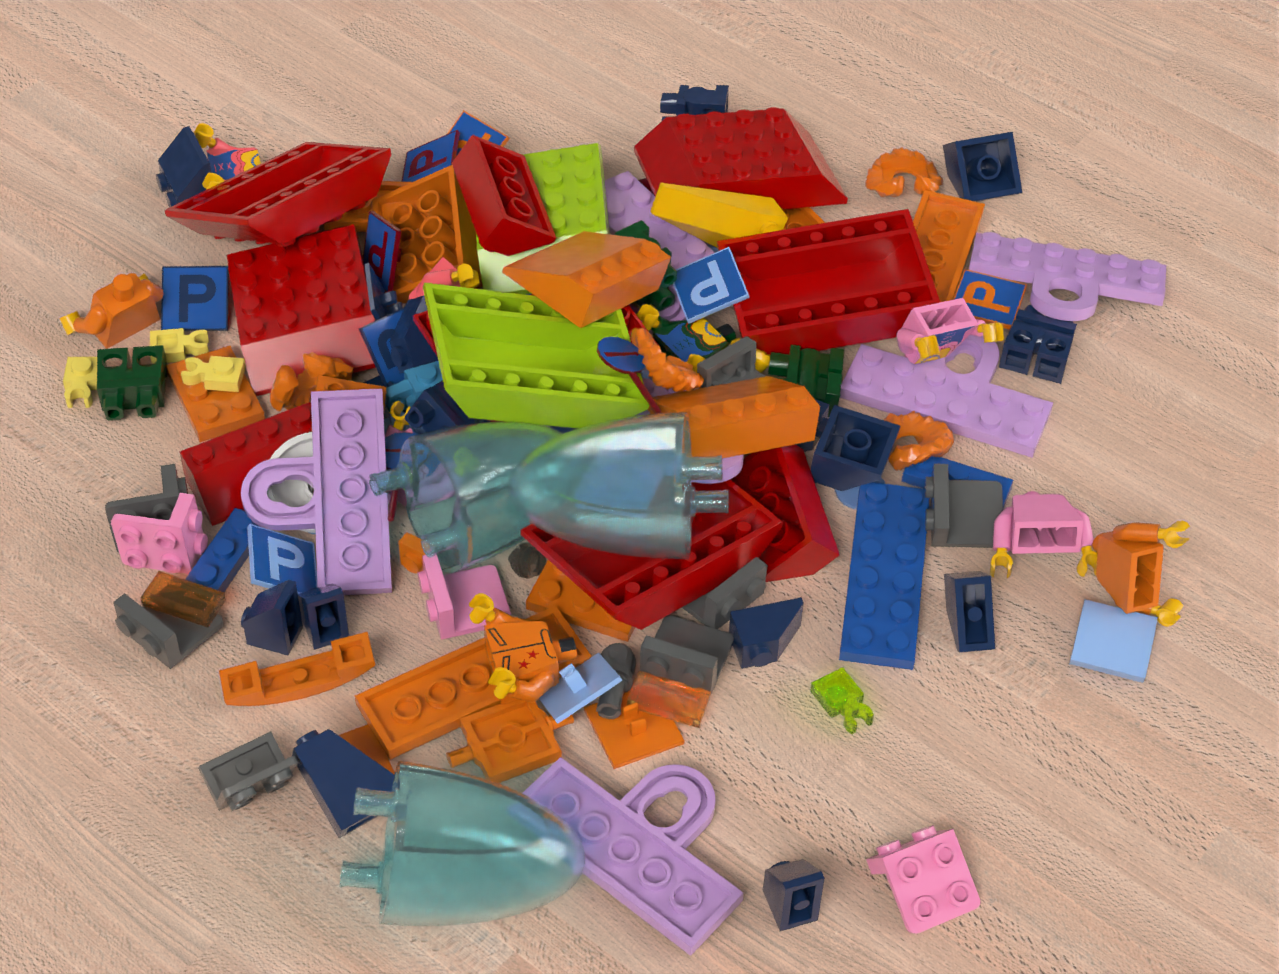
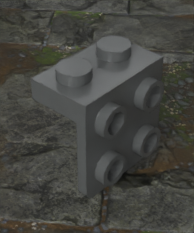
(730, 364)
(151, 506)
(961, 510)
(732, 595)
(159, 633)
(686, 653)
(246, 770)

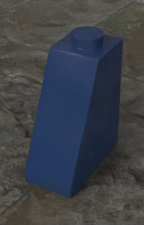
(333, 772)

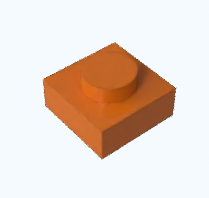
(411, 553)

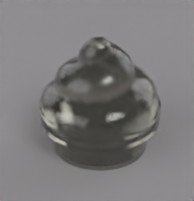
(526, 561)

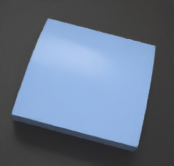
(1113, 641)

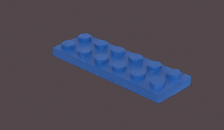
(885, 576)

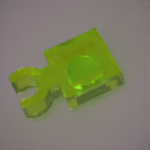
(842, 696)

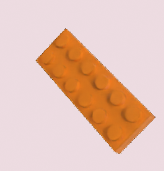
(946, 235)
(439, 693)

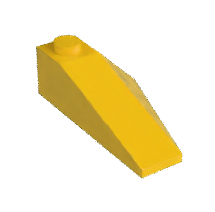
(716, 213)

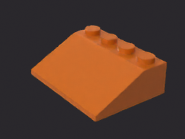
(432, 226)
(591, 274)
(745, 416)

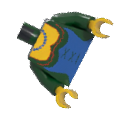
(683, 340)

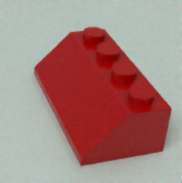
(502, 198)
(221, 464)
(786, 487)

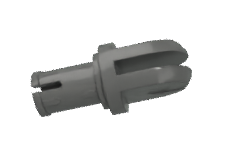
(623, 662)

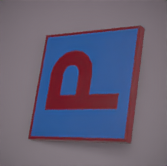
(430, 157)
(382, 249)

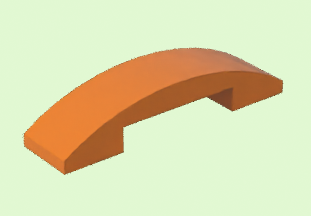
(298, 678)

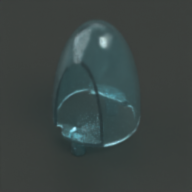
(619, 486)
(460, 488)
(462, 850)

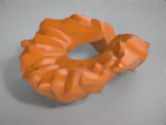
(902, 161)
(663, 369)
(294, 391)
(932, 438)

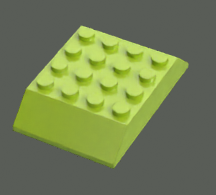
(573, 197)
(525, 361)

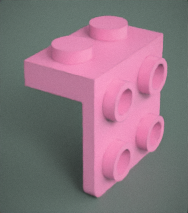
(159, 543)
(452, 592)
(927, 878)

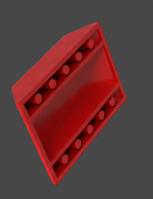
(743, 154)
(287, 194)
(831, 282)
(301, 303)
(651, 588)

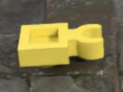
(178, 344)
(218, 374)
(80, 379)

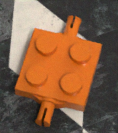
(509, 740)

